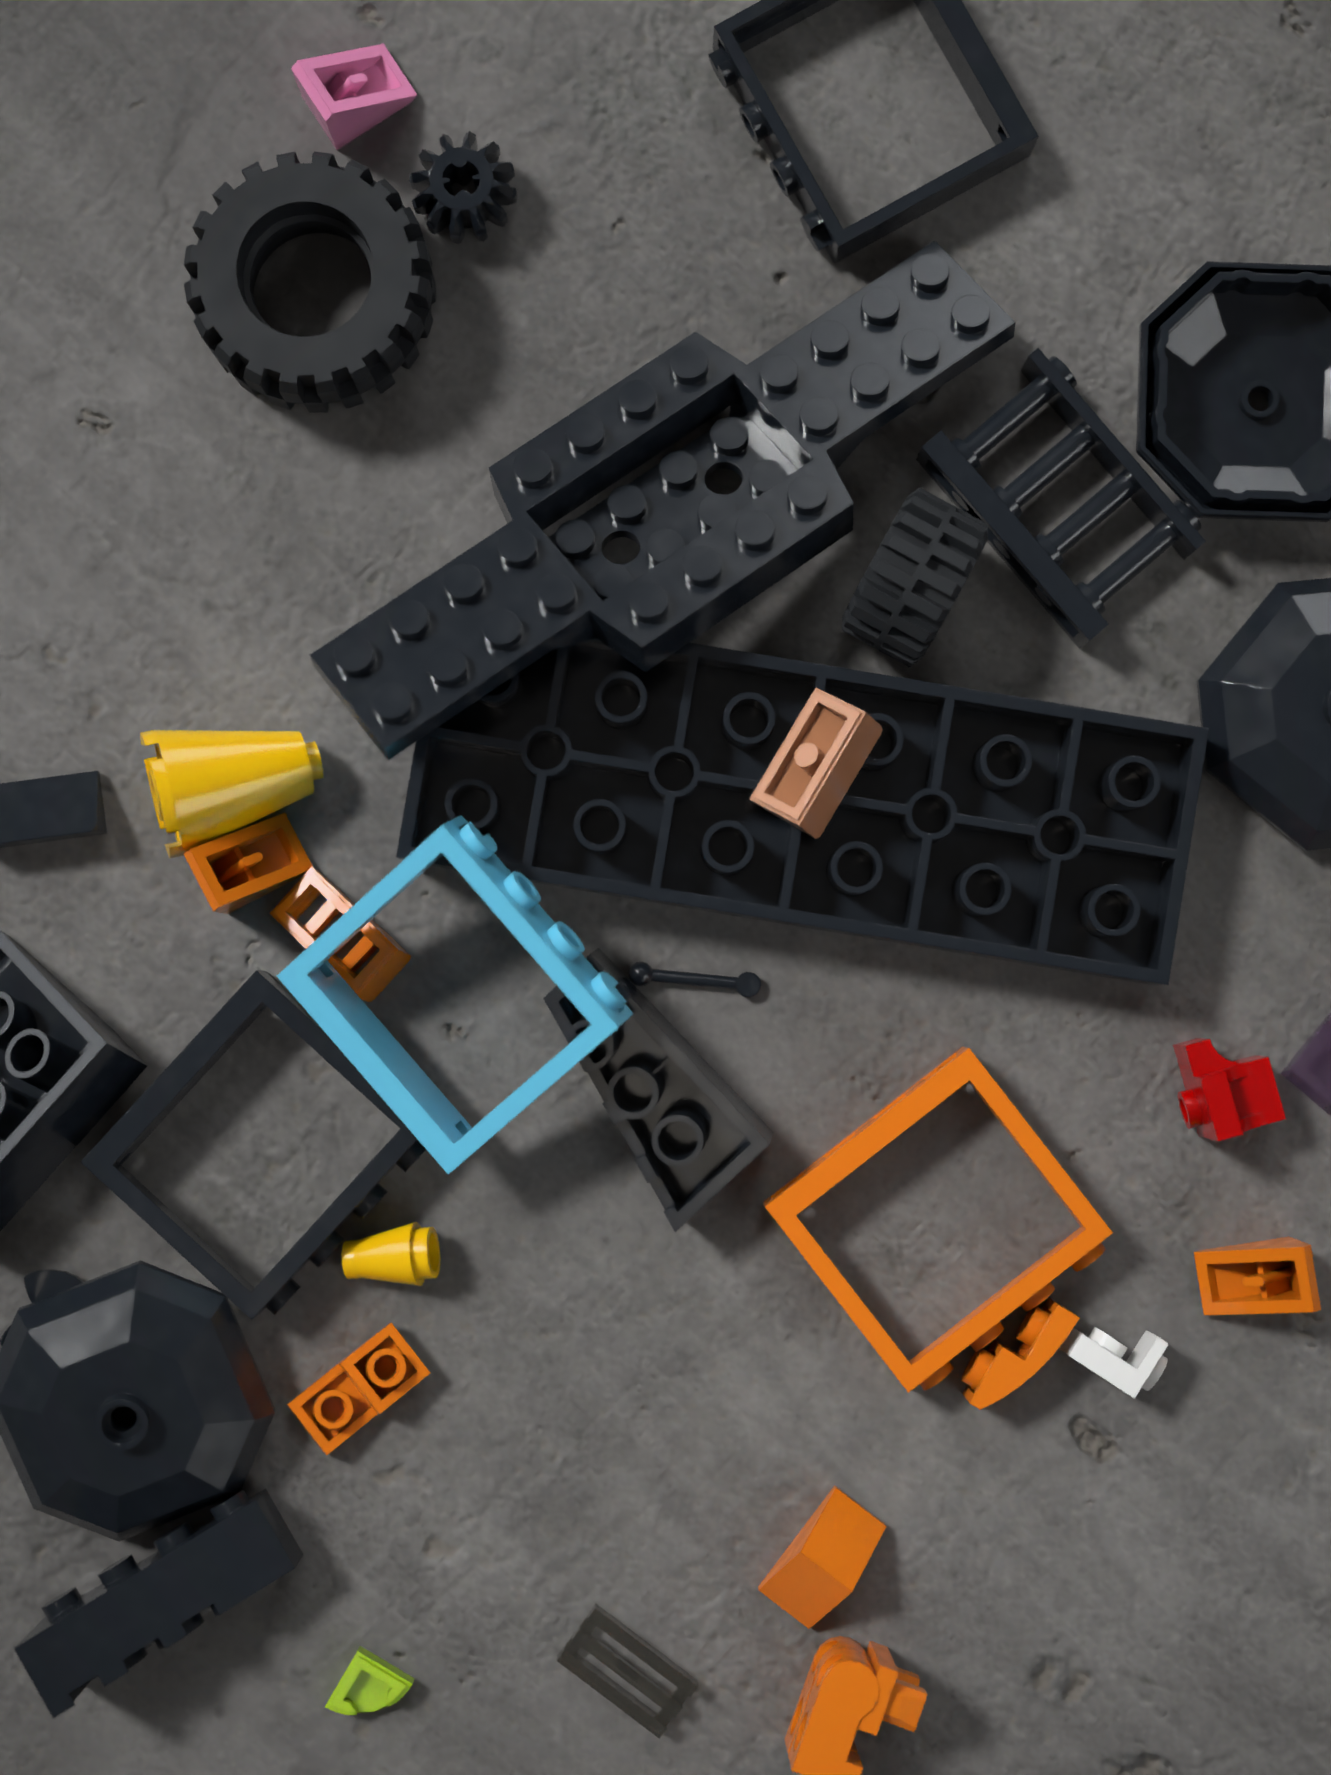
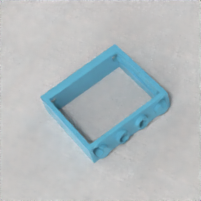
(381, 1056)

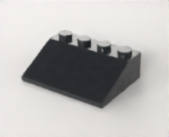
(55, 1074)

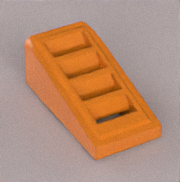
(383, 965)

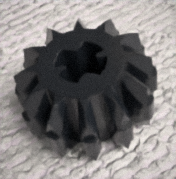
(463, 166)

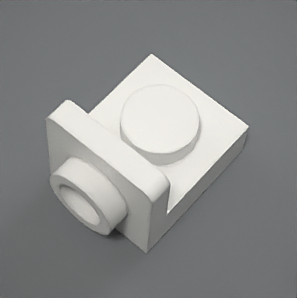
(1104, 1354)

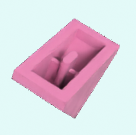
(352, 90)

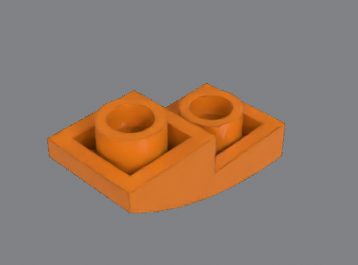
(1002, 1370)
(358, 1388)

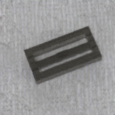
(669, 1704)

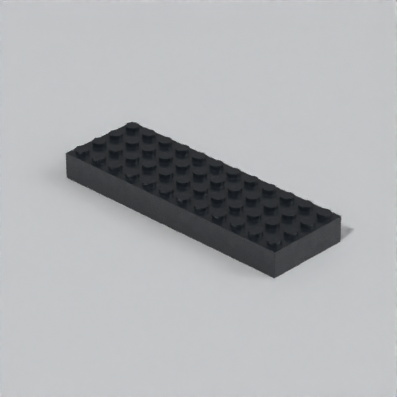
(963, 833)

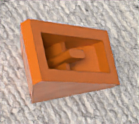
(248, 863)
(1258, 1278)
(824, 1559)

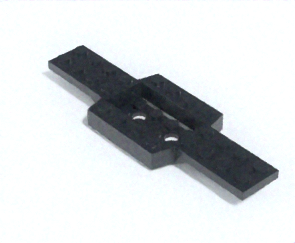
(700, 551)

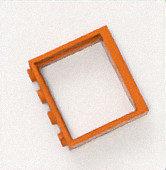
(1025, 1290)

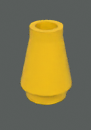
(395, 1256)

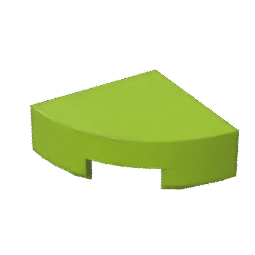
(368, 1685)

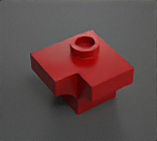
(1225, 1095)

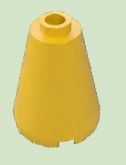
(225, 779)

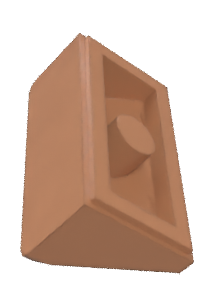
(817, 763)

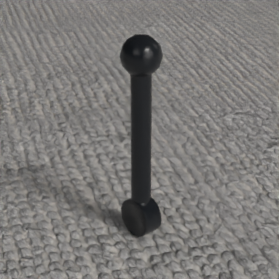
(746, 984)

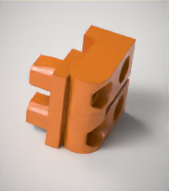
(848, 1693)

